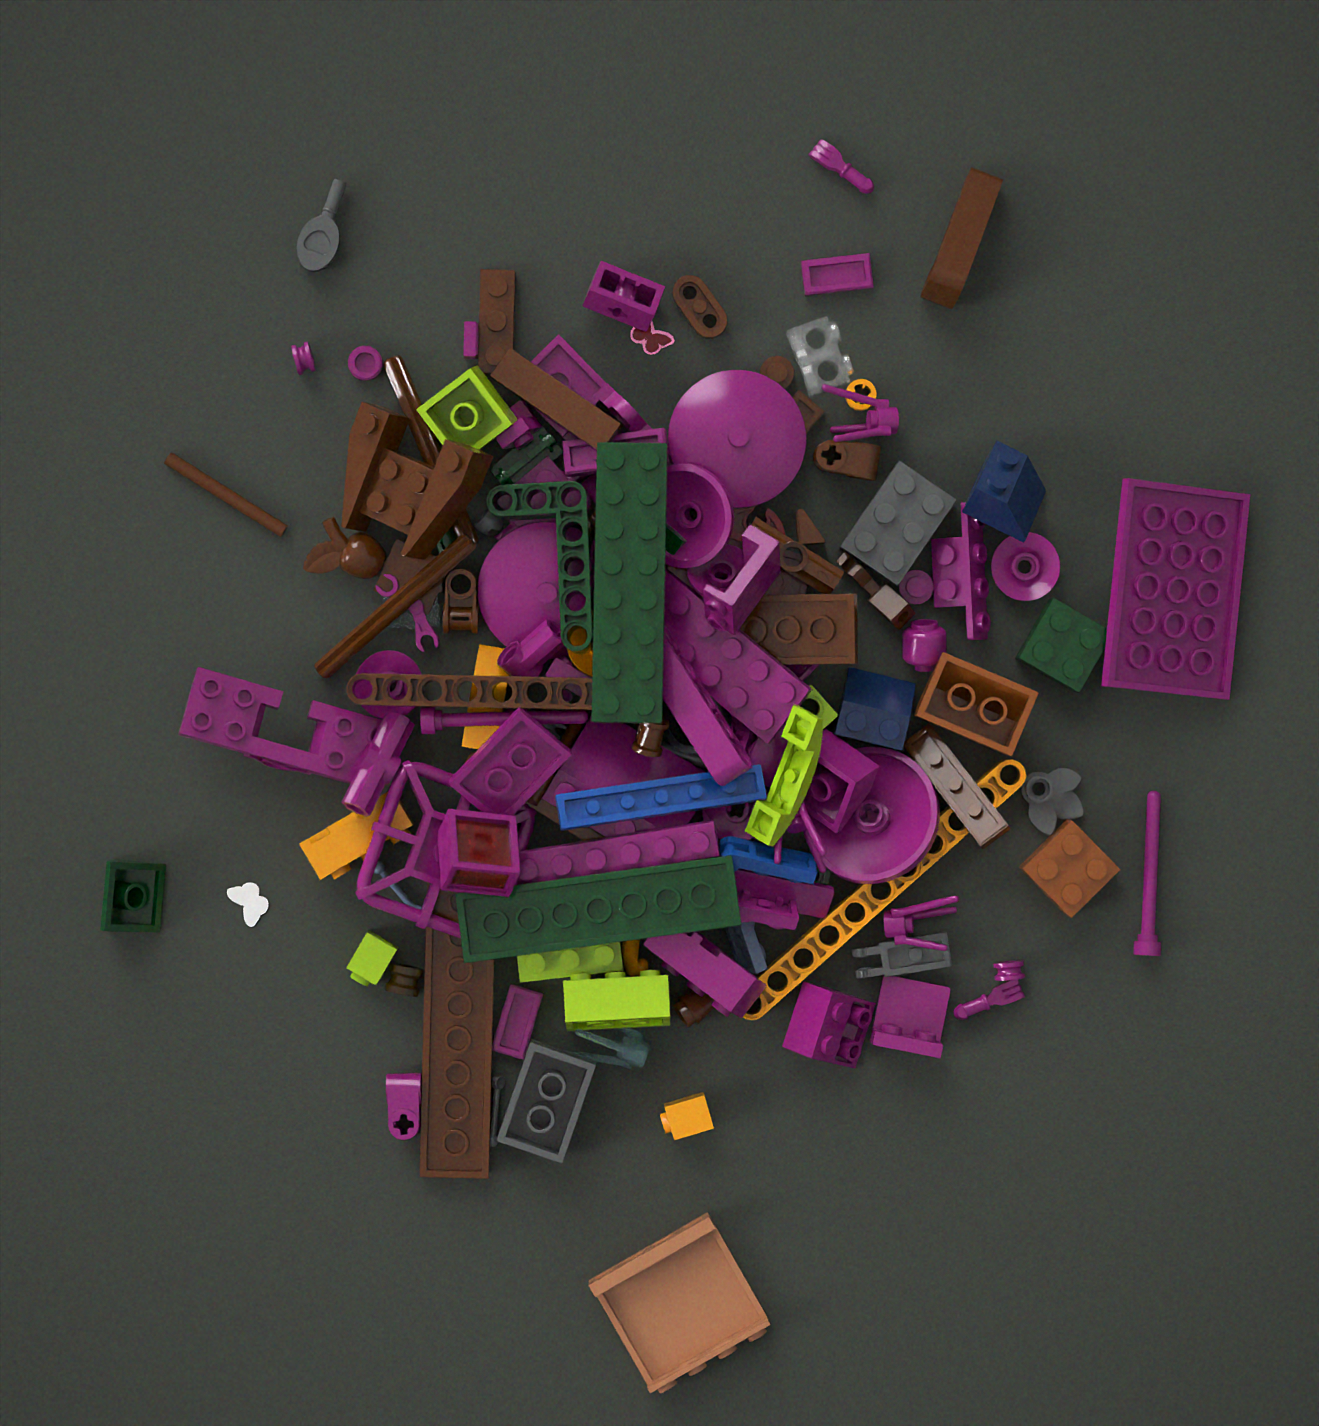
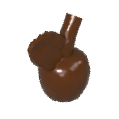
(356, 555)

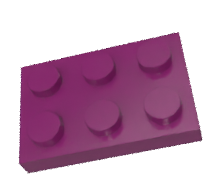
(510, 765)

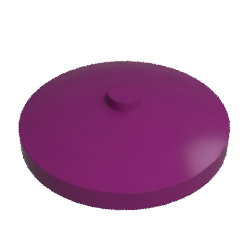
(741, 432)
(522, 583)
(890, 826)

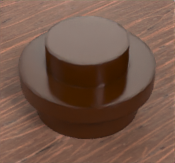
(779, 370)

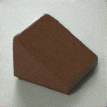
(806, 530)

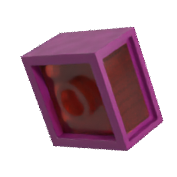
(478, 852)

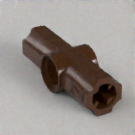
(812, 569)

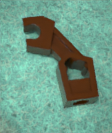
(881, 597)

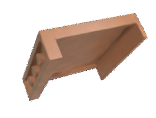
(680, 1303)

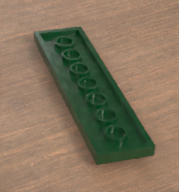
(629, 583)
(599, 909)

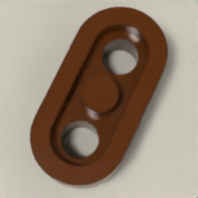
(699, 307)

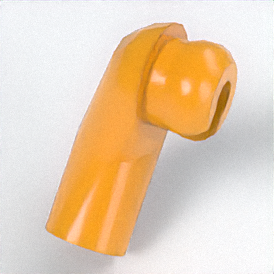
(632, 963)

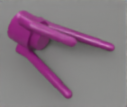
(879, 422)
(803, 823)
(900, 921)

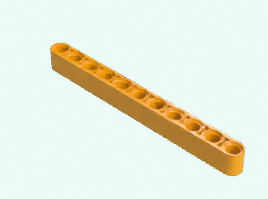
(871, 905)

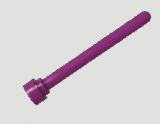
(435, 720)
(1147, 941)

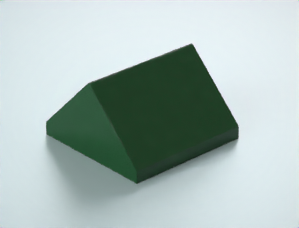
(133, 896)

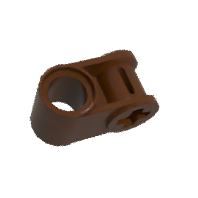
(854, 459)
(461, 605)

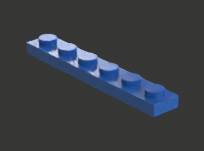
(656, 798)

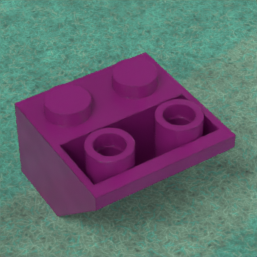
(828, 1025)

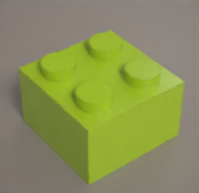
(468, 411)

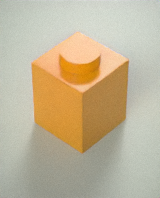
(687, 1116)

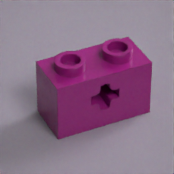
(623, 296)

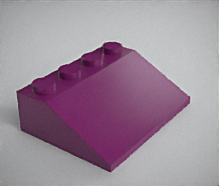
(606, 759)

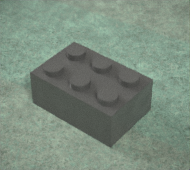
(897, 523)
(546, 1101)

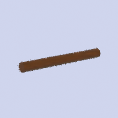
(225, 494)

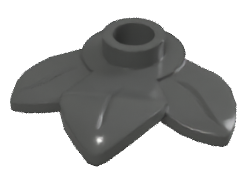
(1055, 801)

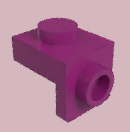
(522, 431)

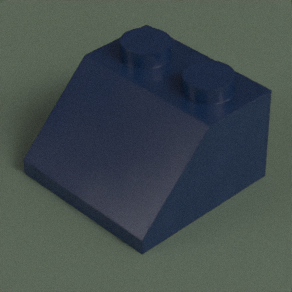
(1006, 492)
(875, 708)

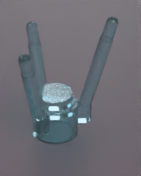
(631, 1050)

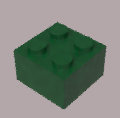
(1063, 645)

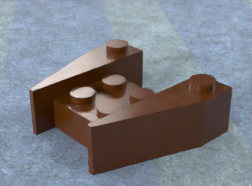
(402, 489)

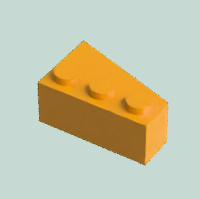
(349, 839)

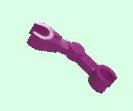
(422, 624)

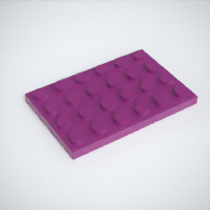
(1175, 589)

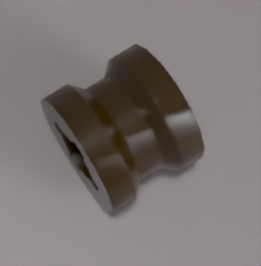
(404, 979)

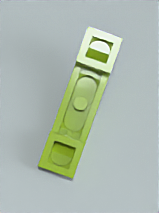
(792, 779)

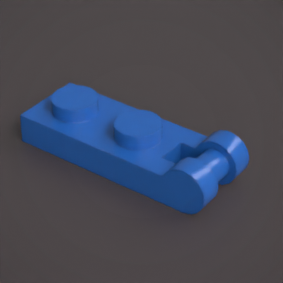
(759, 858)

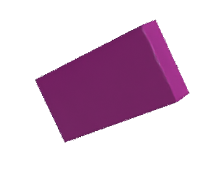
(837, 274)
(517, 1021)

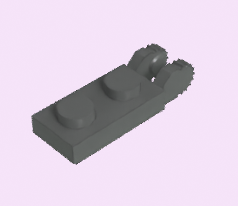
(904, 957)

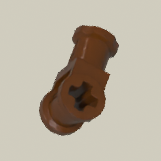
(649, 738)

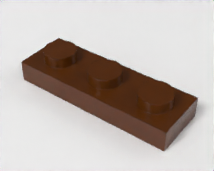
(495, 317)

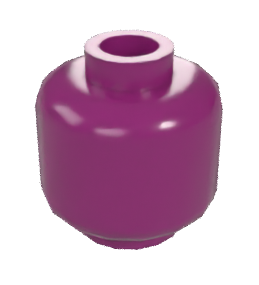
(923, 644)

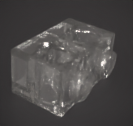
(810, 358)

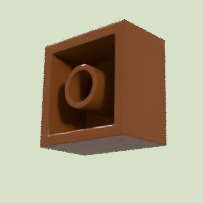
(1069, 868)

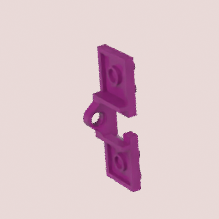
(570, 369)
(231, 711)

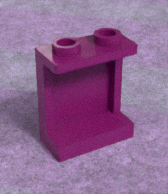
(761, 567)

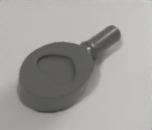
(320, 236)

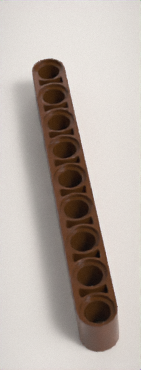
(485, 687)

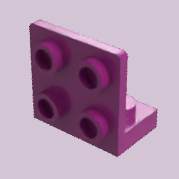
(910, 1016)

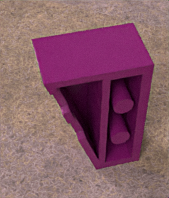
(708, 971)

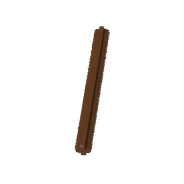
(421, 432)
(395, 606)

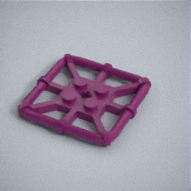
(424, 855)

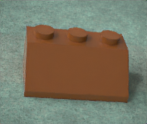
(976, 704)

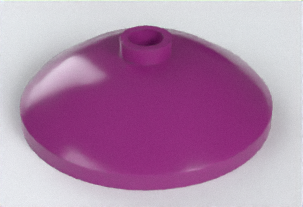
(709, 533)

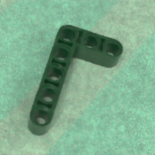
(566, 550)

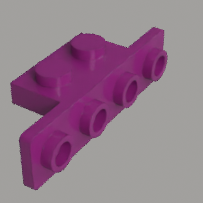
(960, 575)
(778, 901)

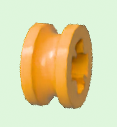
(864, 383)

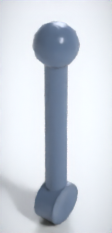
(380, 869)

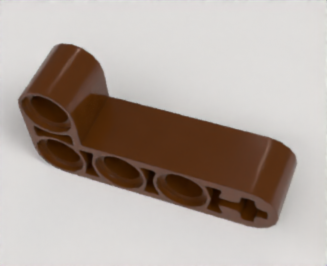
(962, 238)

